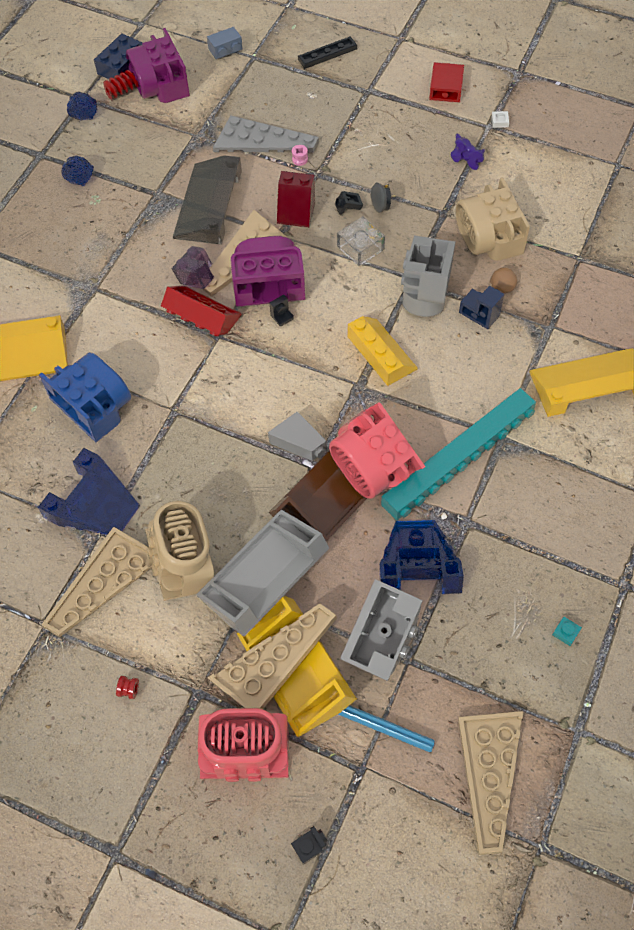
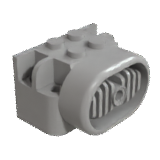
(427, 275)
(368, 645)

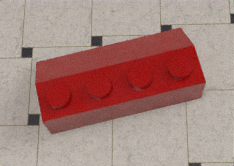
(199, 309)

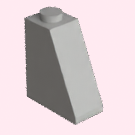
(298, 438)

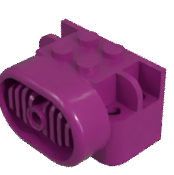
(159, 69)
(266, 270)

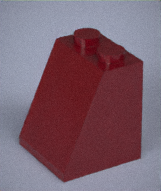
(295, 199)

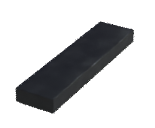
(327, 52)

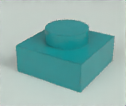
(566, 631)

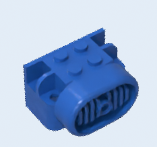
(88, 394)

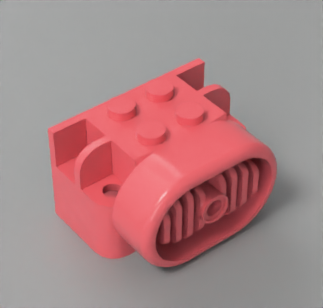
(373, 452)
(243, 744)

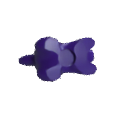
(467, 152)

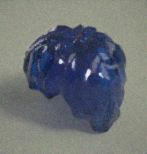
(81, 106)
(77, 170)

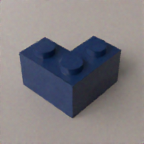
(482, 307)

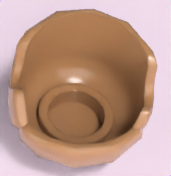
(504, 280)

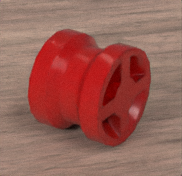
(127, 687)

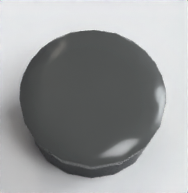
(381, 197)

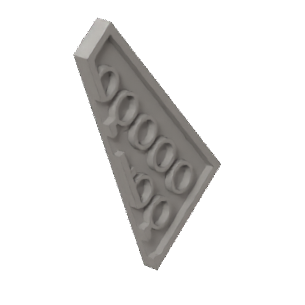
(260, 137)

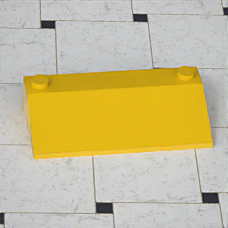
(32, 347)
(583, 379)
(315, 687)

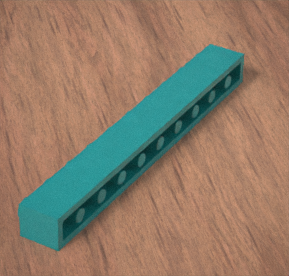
(458, 454)

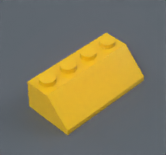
(380, 349)

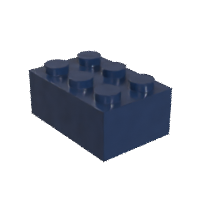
(113, 58)

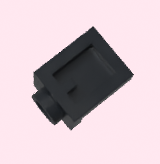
(348, 200)
(280, 311)
(310, 845)

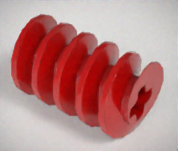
(119, 83)

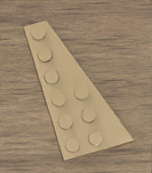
(253, 227)
(108, 572)
(268, 665)
(490, 761)

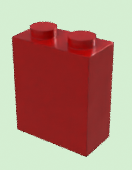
(446, 82)

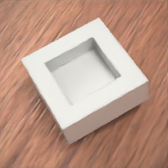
(500, 119)

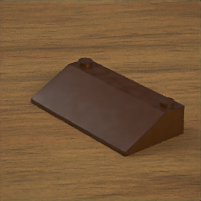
(321, 498)

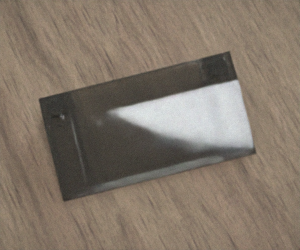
(207, 200)

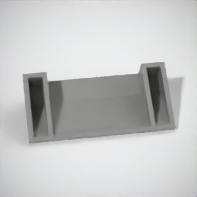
(263, 571)

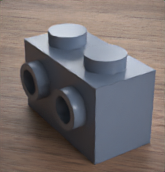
(224, 42)

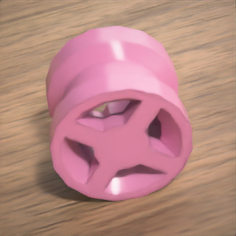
(299, 155)

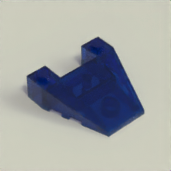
(96, 501)
(420, 553)

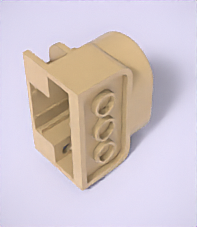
(491, 223)
(179, 550)

